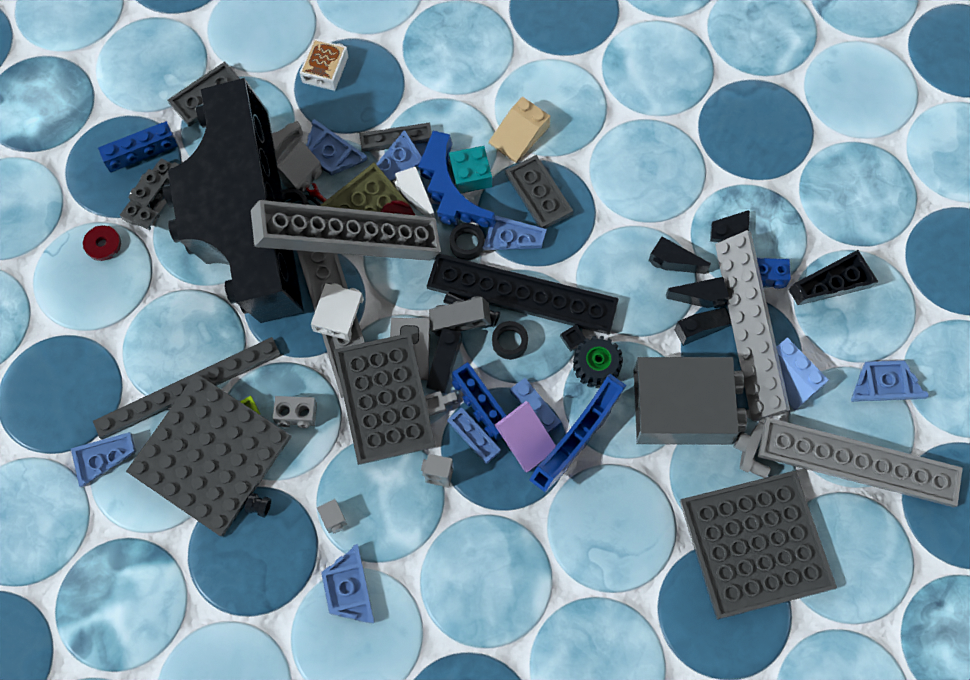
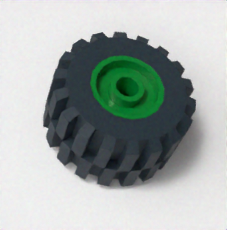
(597, 360)

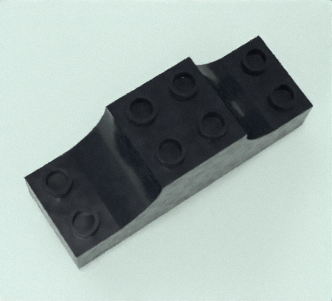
(215, 200)

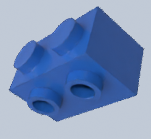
(774, 272)

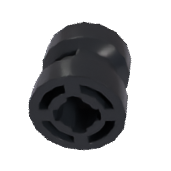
(256, 504)

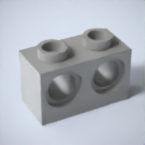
(296, 406)
(437, 470)

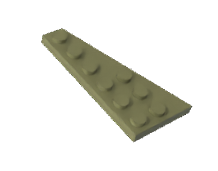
(366, 192)

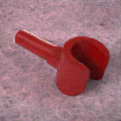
(315, 192)

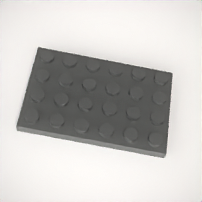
(384, 398)

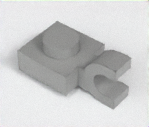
(436, 402)

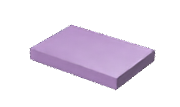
(526, 436)

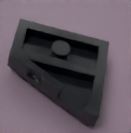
(729, 226)

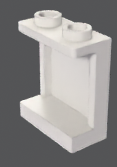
(336, 311)

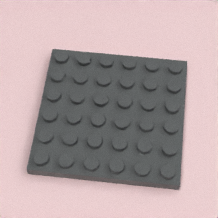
(208, 454)
(757, 545)

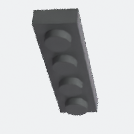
(385, 138)

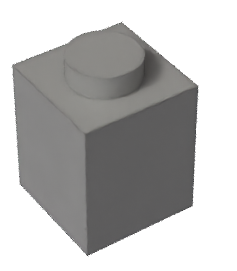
(332, 516)

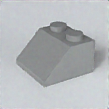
(299, 168)

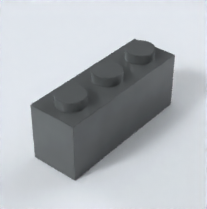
(460, 315)

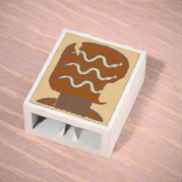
(324, 64)

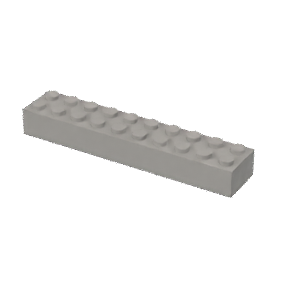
(343, 231)

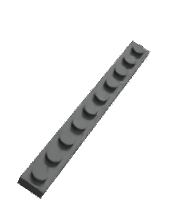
(167, 396)

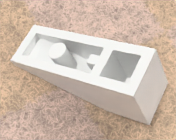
(413, 191)

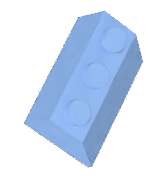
(800, 375)

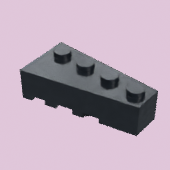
(839, 278)

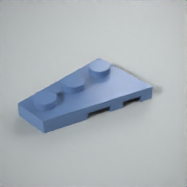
(399, 157)
(513, 235)
(100, 456)

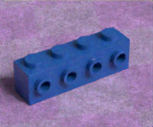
(137, 146)
(479, 398)

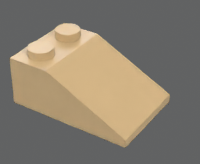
(520, 129)

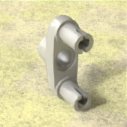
(748, 445)

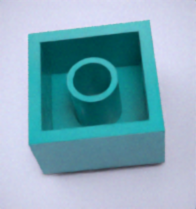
(470, 169)

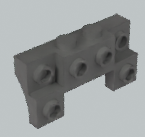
(147, 196)

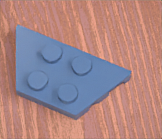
(332, 150)
(887, 382)
(347, 588)

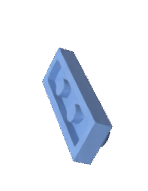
(524, 392)
(474, 435)

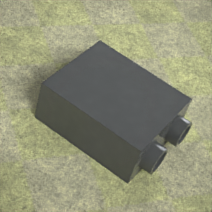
(687, 400)

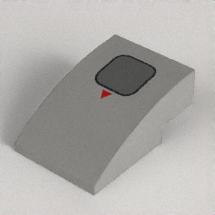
(420, 334)

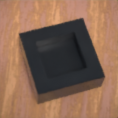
(572, 337)

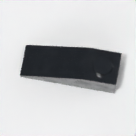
(675, 258)
(702, 293)
(702, 325)
(444, 360)

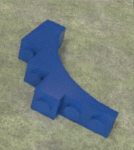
(441, 189)
(579, 435)

